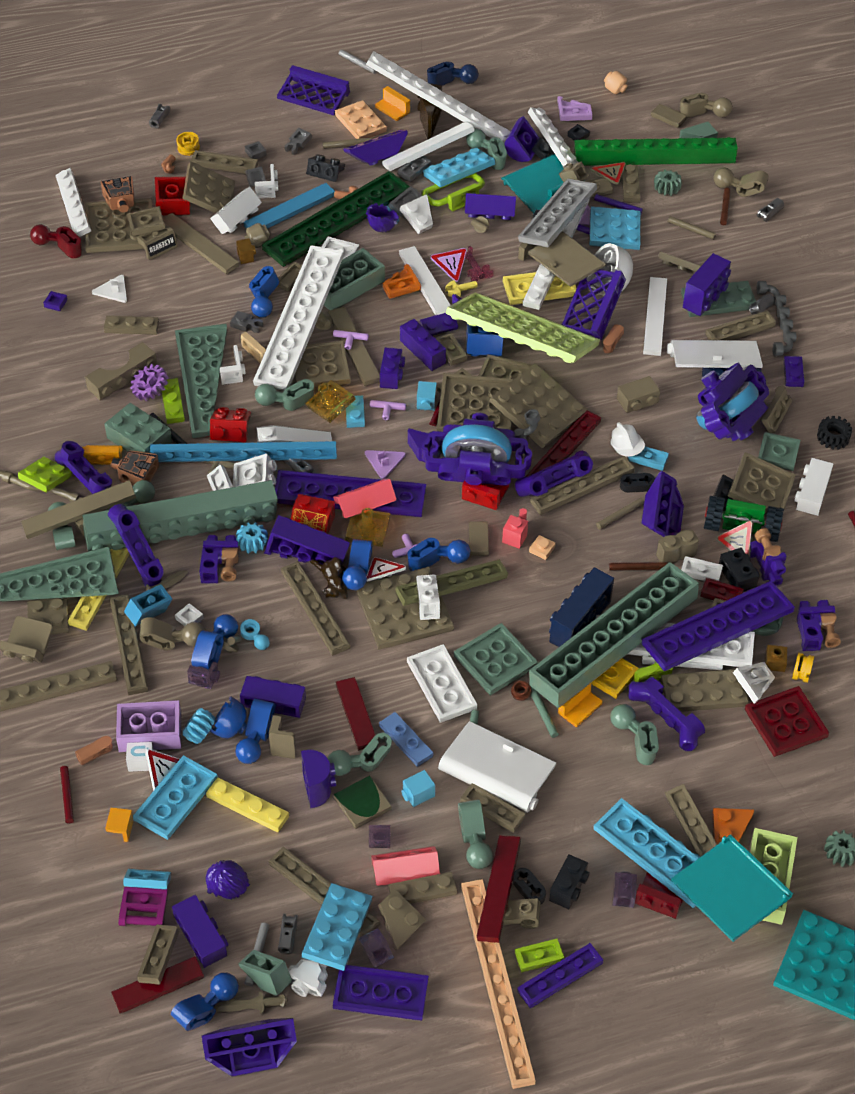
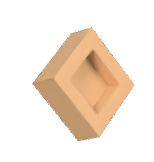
(542, 547)

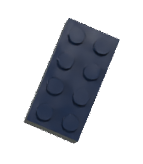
(582, 606)

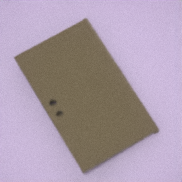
(567, 259)

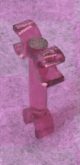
(477, 273)

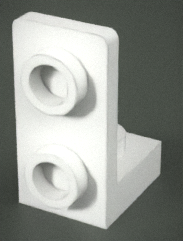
(267, 189)
(233, 373)
(428, 597)

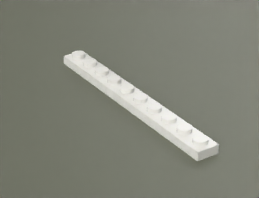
(436, 96)
(544, 277)

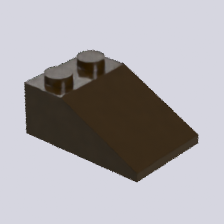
(429, 114)

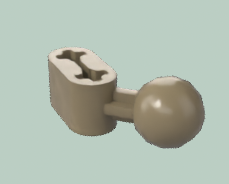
(699, 103)
(746, 186)
(163, 635)

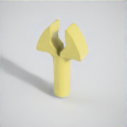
(454, 288)

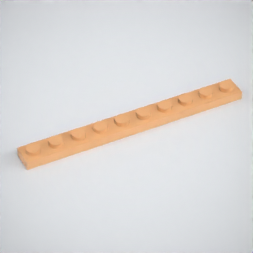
(499, 992)

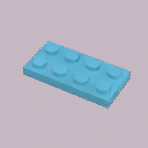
(458, 167)
(175, 797)
(337, 927)

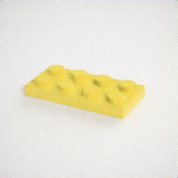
(518, 285)

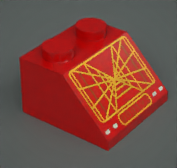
(314, 512)

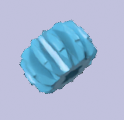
(252, 537)
(198, 726)

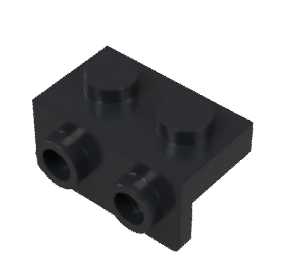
(324, 168)

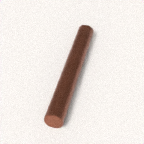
(725, 205)
(637, 566)

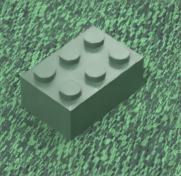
(136, 430)

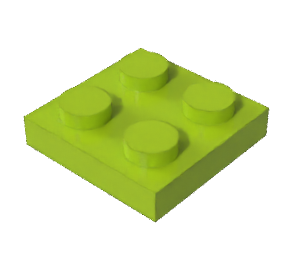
(44, 474)

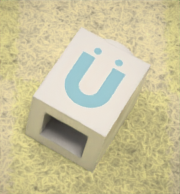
(136, 756)

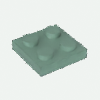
(779, 450)

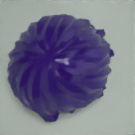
(380, 218)
(226, 879)

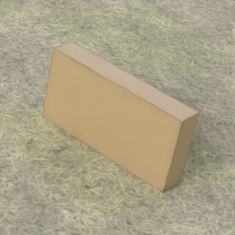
(252, 347)

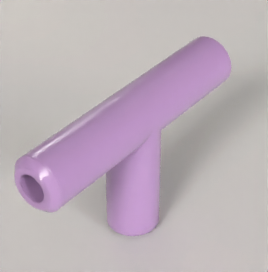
(349, 337)
(387, 407)
(403, 551)

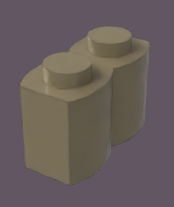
(676, 547)

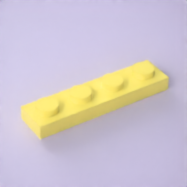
(247, 804)

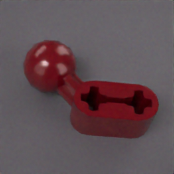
(66, 239)

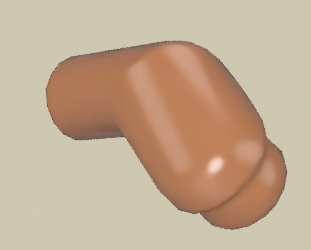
(167, 164)
(340, 194)

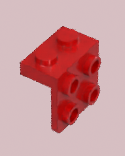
(229, 424)
(484, 494)

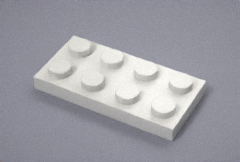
(442, 683)

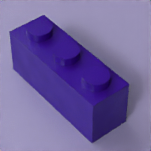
(490, 206)
(422, 344)
(287, 697)
(200, 930)

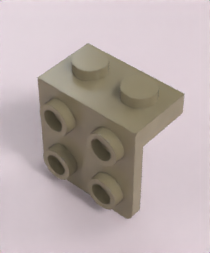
(27, 640)

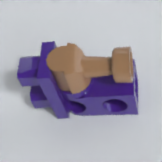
(216, 553)
(768, 557)
(812, 621)

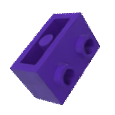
(391, 368)

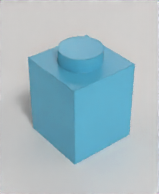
(426, 395)
(418, 788)

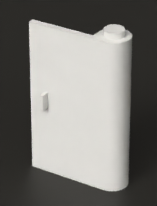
(714, 353)
(497, 766)

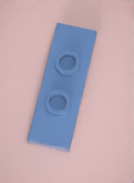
(406, 739)

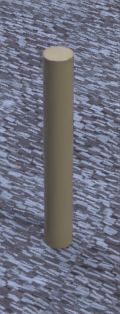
(343, 143)
(691, 227)
(620, 513)

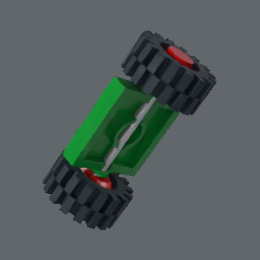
(740, 513)

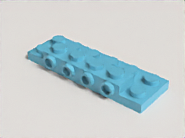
(646, 844)

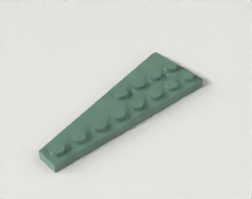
(200, 362)
(66, 577)

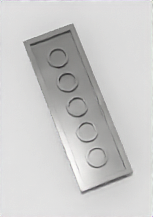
(557, 212)

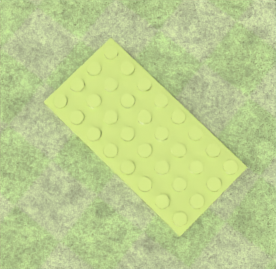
(523, 327)

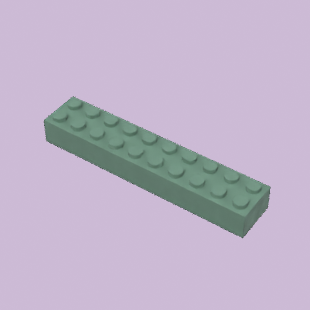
(187, 515)
(613, 634)

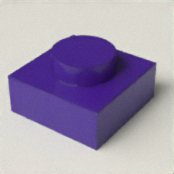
(55, 301)

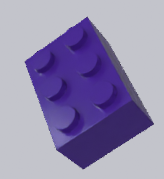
(707, 284)

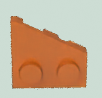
(401, 283)
(730, 822)

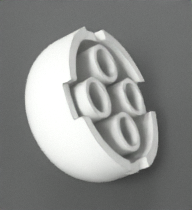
(615, 259)

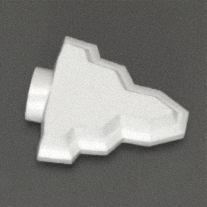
(308, 978)

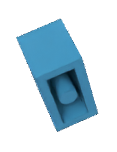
(148, 604)

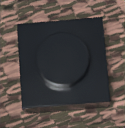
(578, 133)
(541, 148)

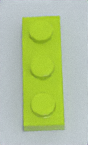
(173, 402)

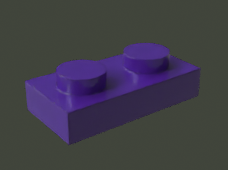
(439, 324)
(793, 371)

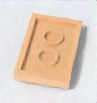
(361, 120)

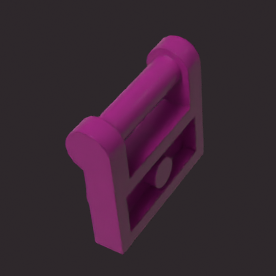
(144, 901)

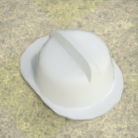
(627, 440)

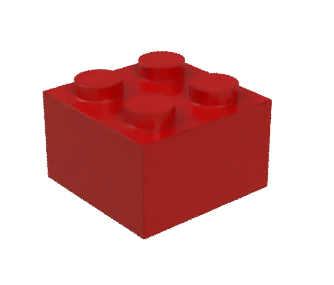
(170, 195)

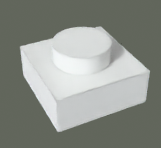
(188, 614)

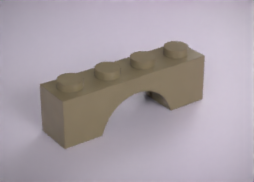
(105, 382)

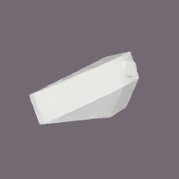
(290, 434)

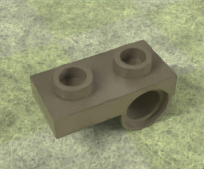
(523, 912)

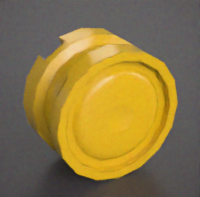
(187, 143)
(805, 667)

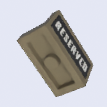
(158, 242)

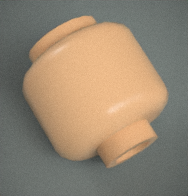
(615, 82)

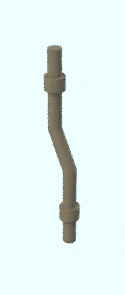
(10, 477)

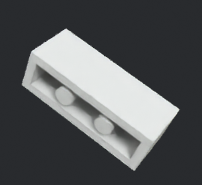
(236, 211)
(813, 486)

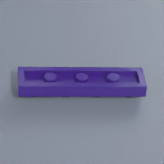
(560, 975)

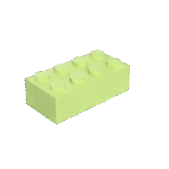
(777, 854)

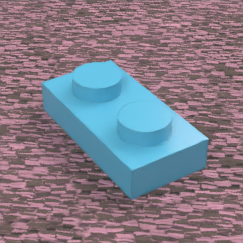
(355, 413)
(651, 458)
(147, 879)

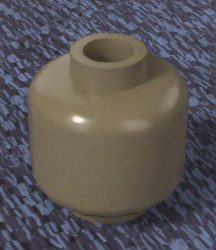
(257, 234)

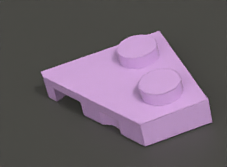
(573, 110)

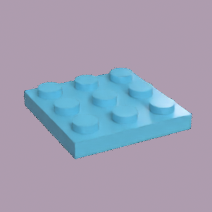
(615, 227)

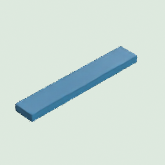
(292, 207)

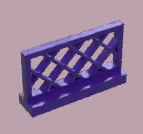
(318, 81)
(607, 303)

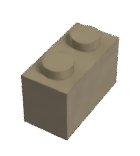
(638, 394)

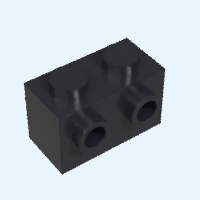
(739, 569)
(568, 882)

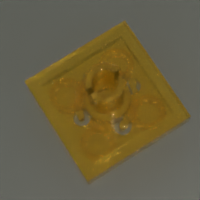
(327, 398)
(368, 524)

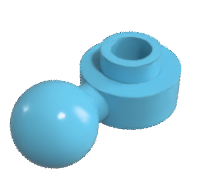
(261, 641)

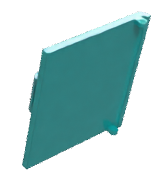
(536, 182)
(732, 888)

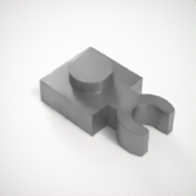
(298, 139)
(244, 321)

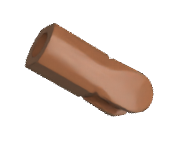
(613, 338)
(94, 750)

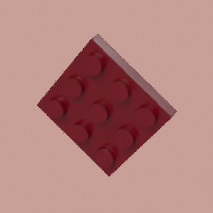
(786, 721)

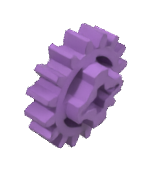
(149, 382)

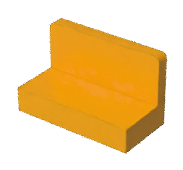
(393, 104)
(102, 453)
(580, 706)

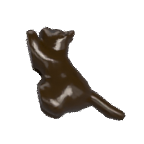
(332, 572)

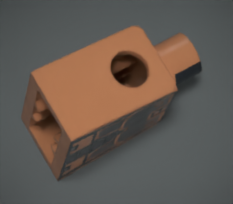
(119, 193)
(136, 466)

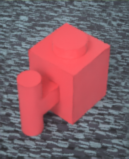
(516, 529)

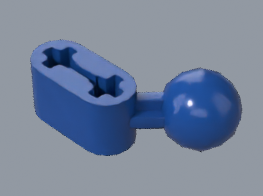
(262, 287)
(429, 552)
(359, 563)
(210, 644)
(257, 729)
(200, 1010)

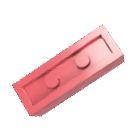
(368, 496)
(405, 865)

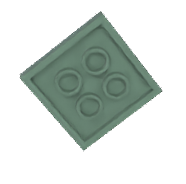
(495, 659)

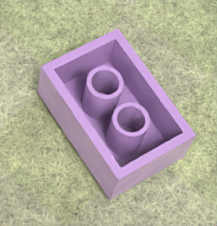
(149, 723)

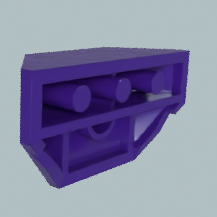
(378, 148)
(663, 506)
(250, 1045)

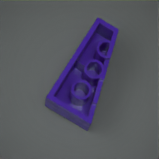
(304, 542)

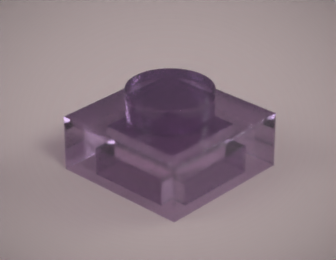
(379, 836)

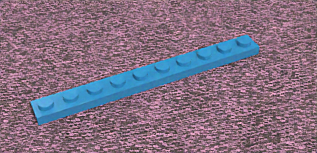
(244, 451)

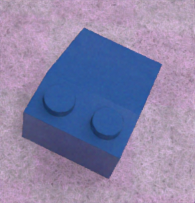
(482, 342)

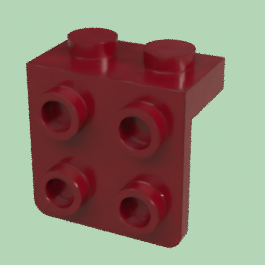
(657, 897)

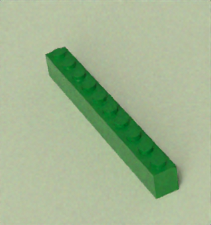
(656, 151)

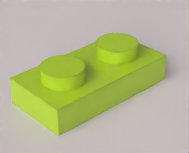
(651, 671)
(539, 955)

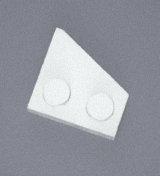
(418, 214)
(754, 679)

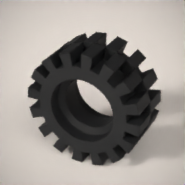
(834, 425)

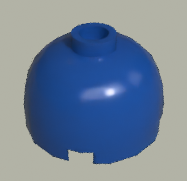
(230, 719)

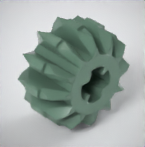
(667, 182)
(840, 848)

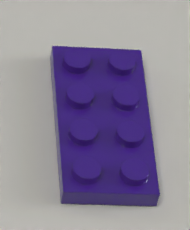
(381, 992)

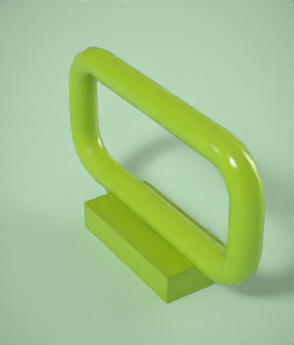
(456, 199)

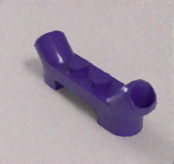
(72, 457)
(540, 482)
(137, 545)
(688, 727)

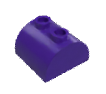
(521, 141)
(318, 776)

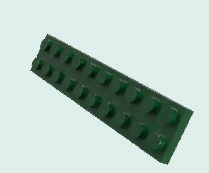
(333, 219)

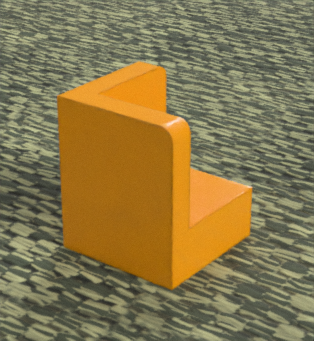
(120, 822)

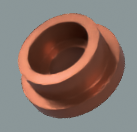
(521, 685)

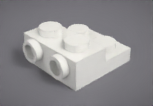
(254, 470)

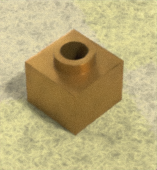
(245, 251)
(776, 658)

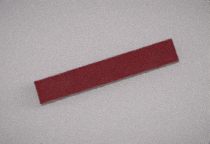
(568, 442)
(498, 889)

